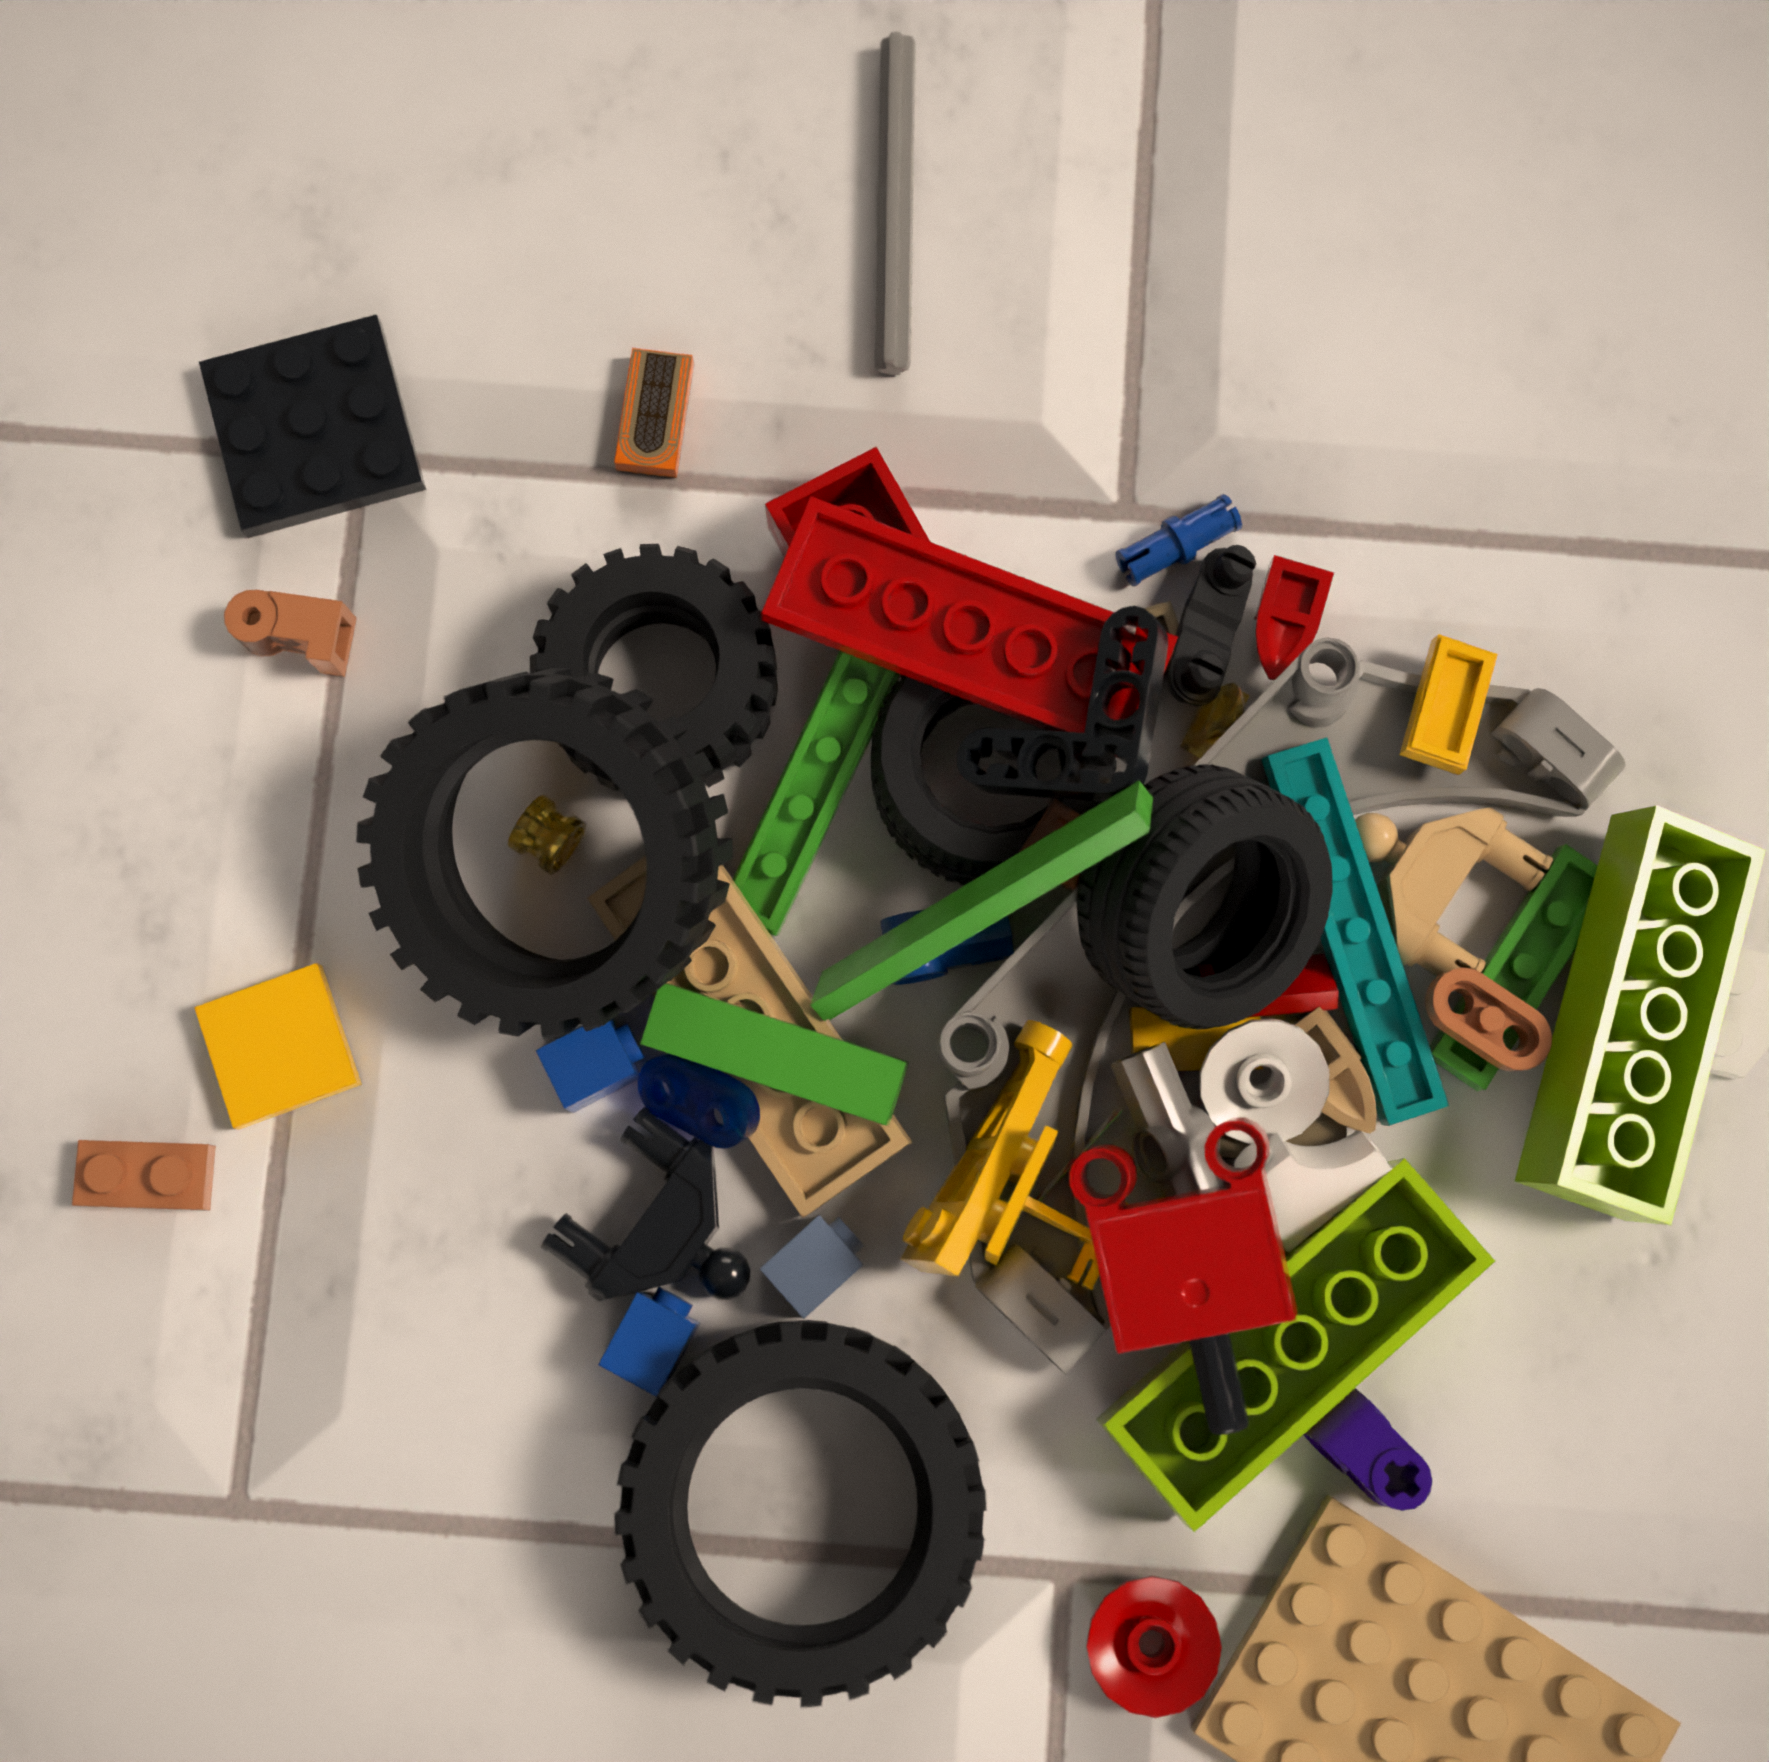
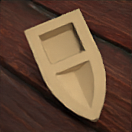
(1350, 1089)

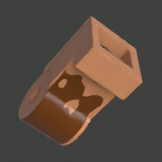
(293, 623)

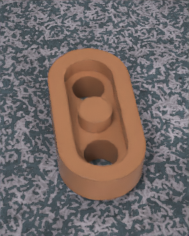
(1486, 1017)

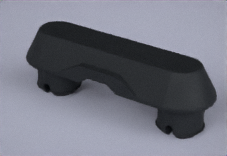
(1210, 625)

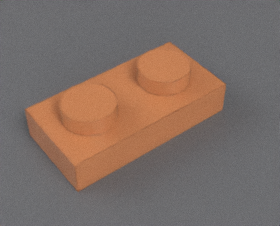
(144, 1175)

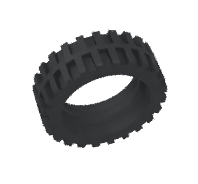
(427, 899)
(774, 1655)

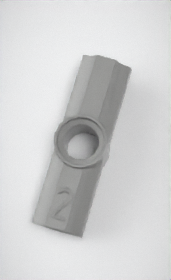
(1169, 1128)

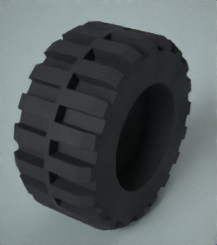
(680, 593)

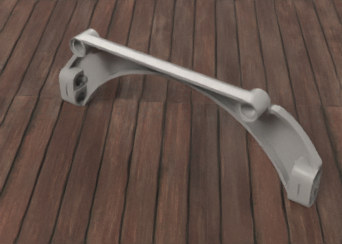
(1524, 757)

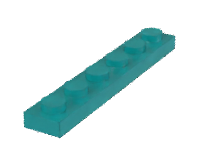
(1362, 944)

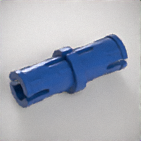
(1178, 540)

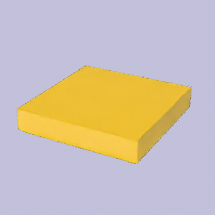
(277, 1046)

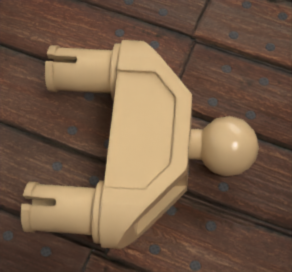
(1431, 869)

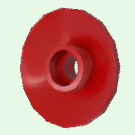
(1178, 1671)

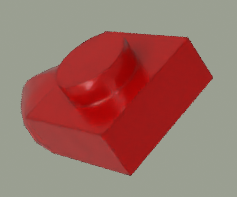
(1289, 612)

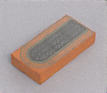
(654, 412)

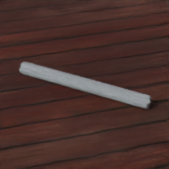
(895, 204)

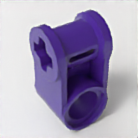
(1362, 1443)

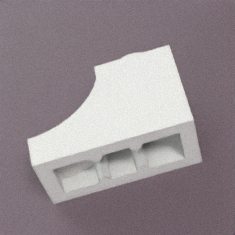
(1316, 1181)

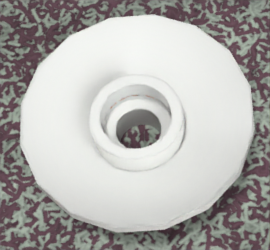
(1287, 1099)

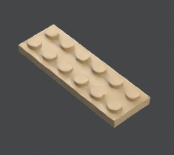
(804, 1143)

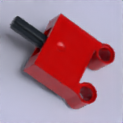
(1192, 1265)

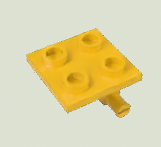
(1004, 1215)

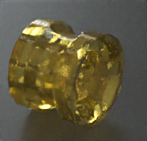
(546, 834)

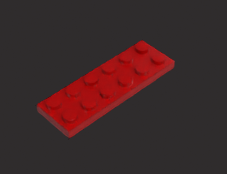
(944, 619)

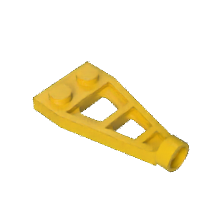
(948, 1230)

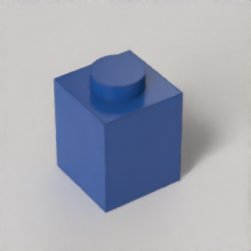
(591, 1063)
(651, 1340)

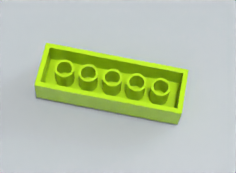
(1641, 1016)
(1359, 1296)

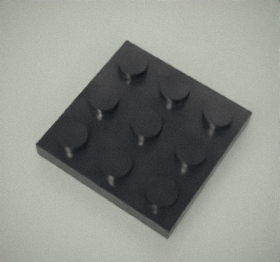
(311, 426)

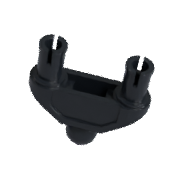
(670, 1232)

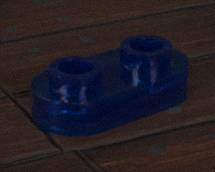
(693, 1097)

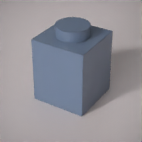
(814, 1264)

